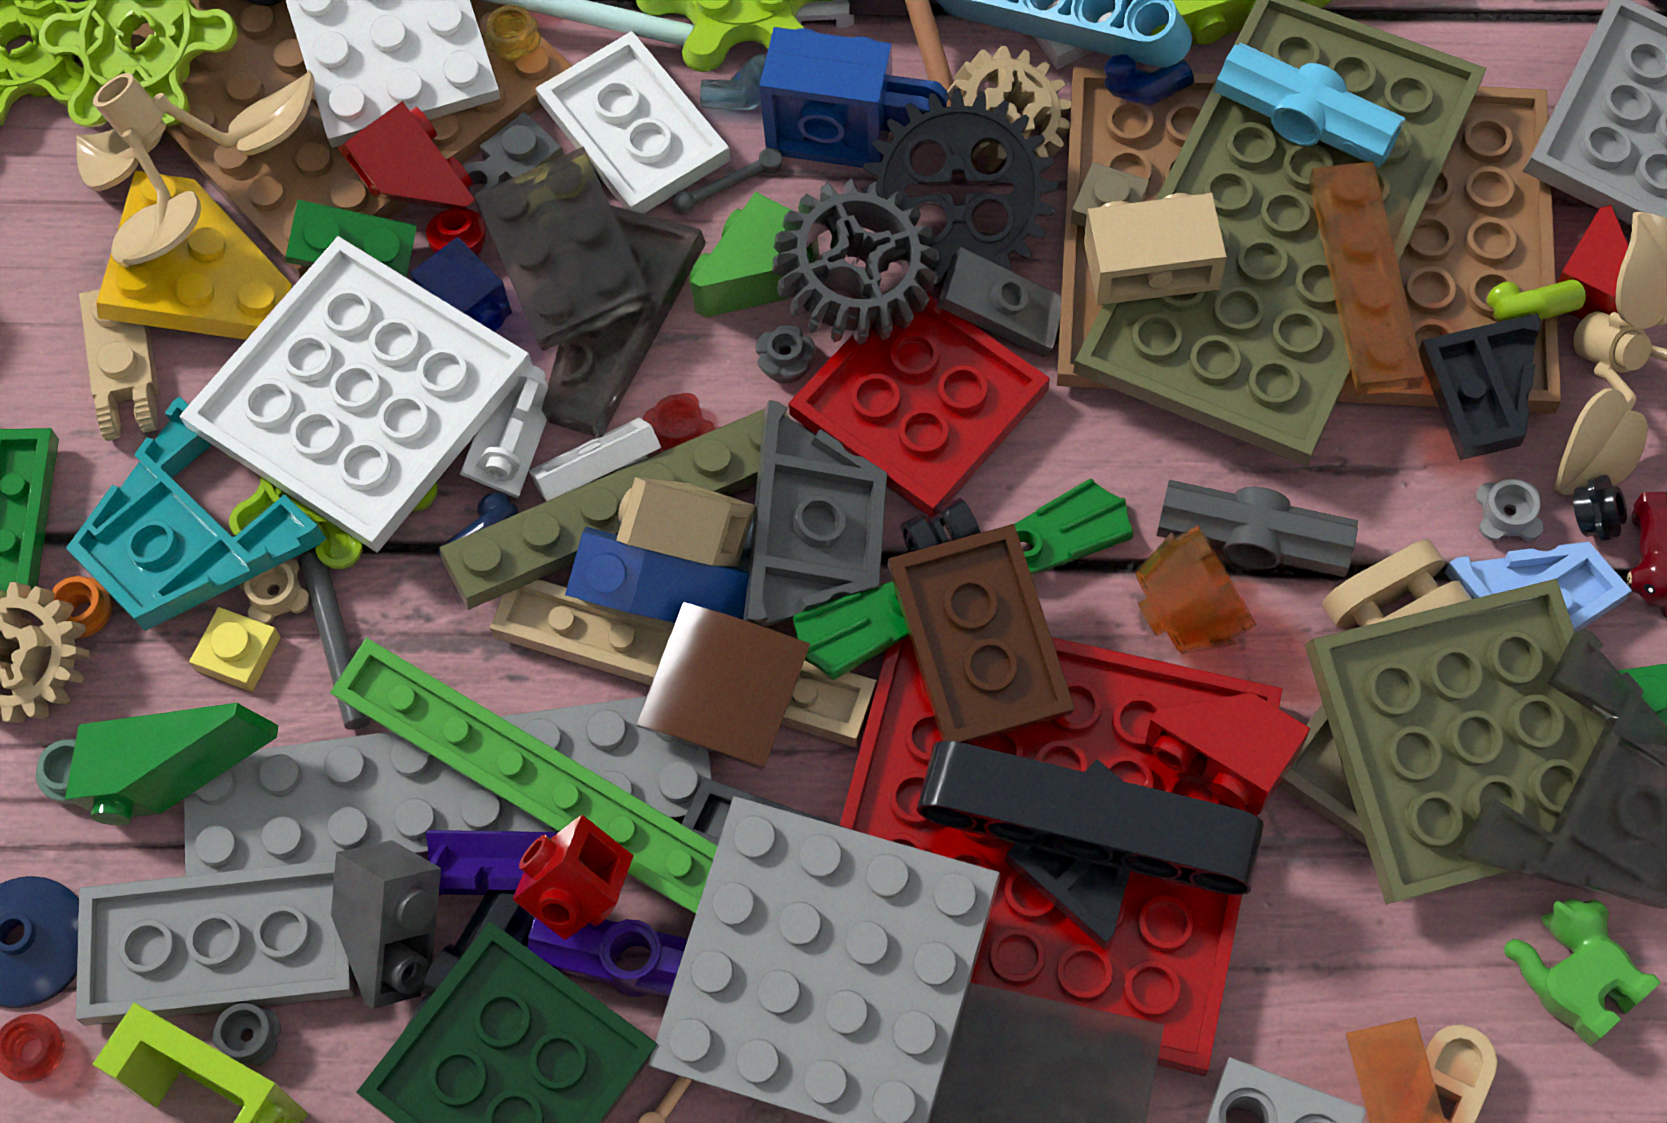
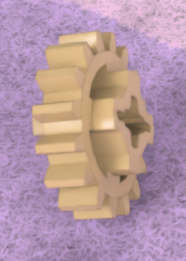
(1027, 94)
(35, 658)

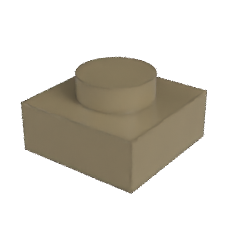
(1104, 186)

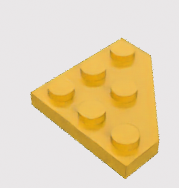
(204, 285)

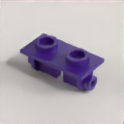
(479, 859)

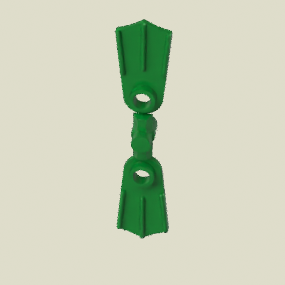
(869, 622)

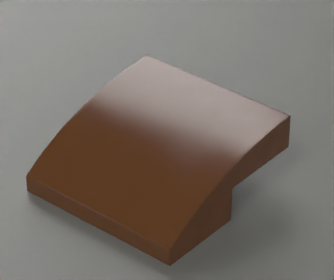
(723, 685)

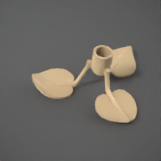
(138, 125)
(1607, 432)

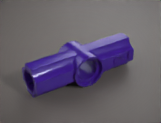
(595, 951)

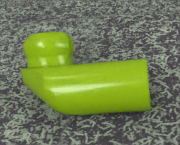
(1546, 301)

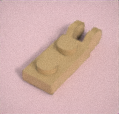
(119, 368)

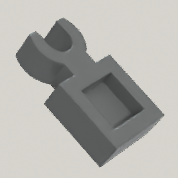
(512, 152)

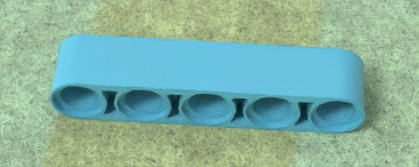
(1076, 24)

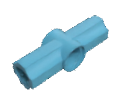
(1309, 104)

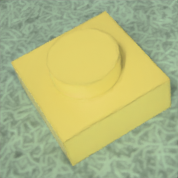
(235, 649)

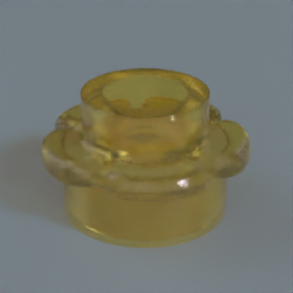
(509, 22)

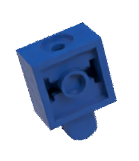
(834, 96)

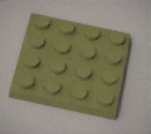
(1447, 717)

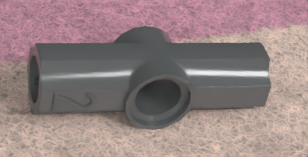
(1260, 528)

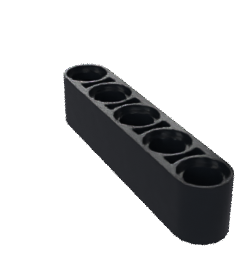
(1091, 817)

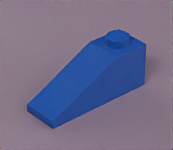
(651, 581)

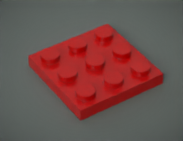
(922, 402)

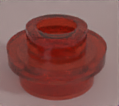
(17, 1034)

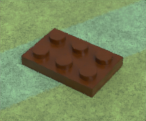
(980, 636)

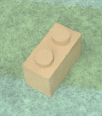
(1154, 248)

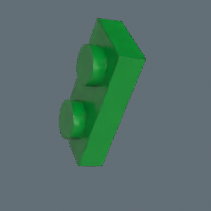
(319, 225)

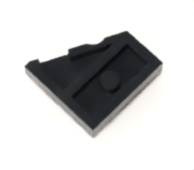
(1483, 383)

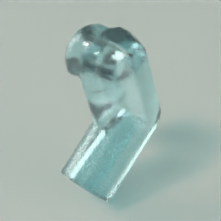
(738, 93)

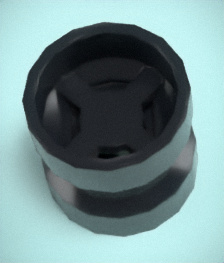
(950, 524)

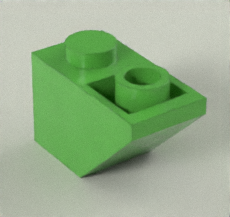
(740, 265)

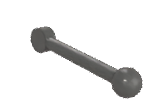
(769, 162)

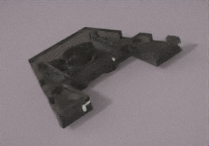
(1616, 815)

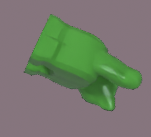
(1596, 969)

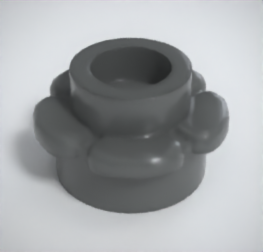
(787, 367)
(245, 1017)

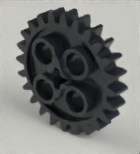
(959, 132)

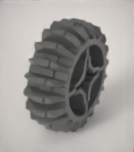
(893, 240)

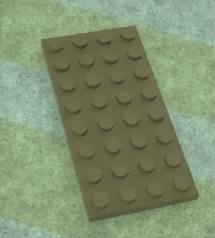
(1270, 344)

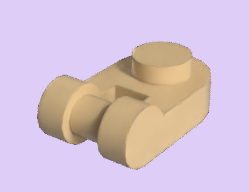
(1462, 1069)

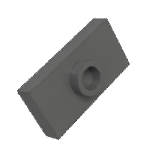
(1001, 302)

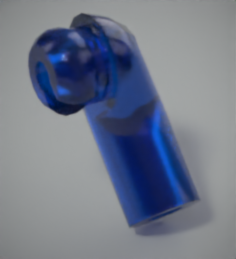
(1144, 87)

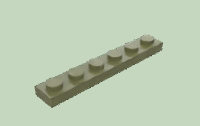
(549, 534)

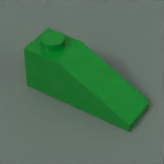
(159, 759)

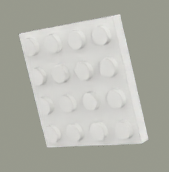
(357, 392)

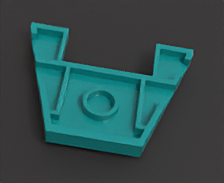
(163, 549)

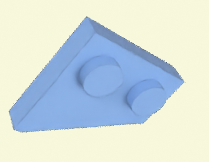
(1584, 577)

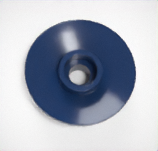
(48, 952)

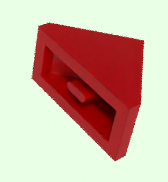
(1598, 263)

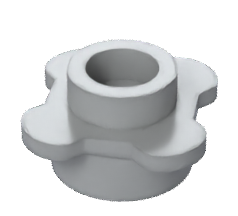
(1515, 494)

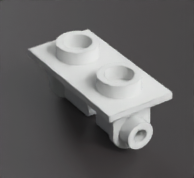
(509, 438)

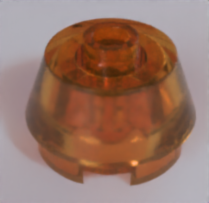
(1191, 595)

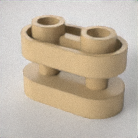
(1389, 580)

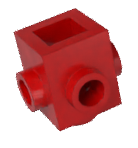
(572, 877)

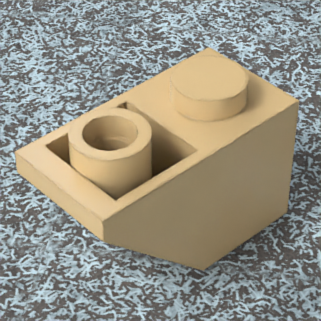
(684, 521)

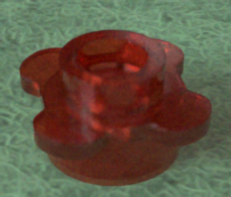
(677, 409)

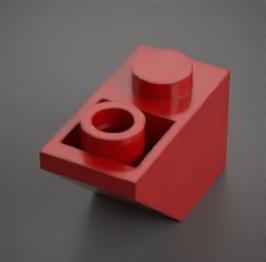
(403, 164)
(1231, 743)

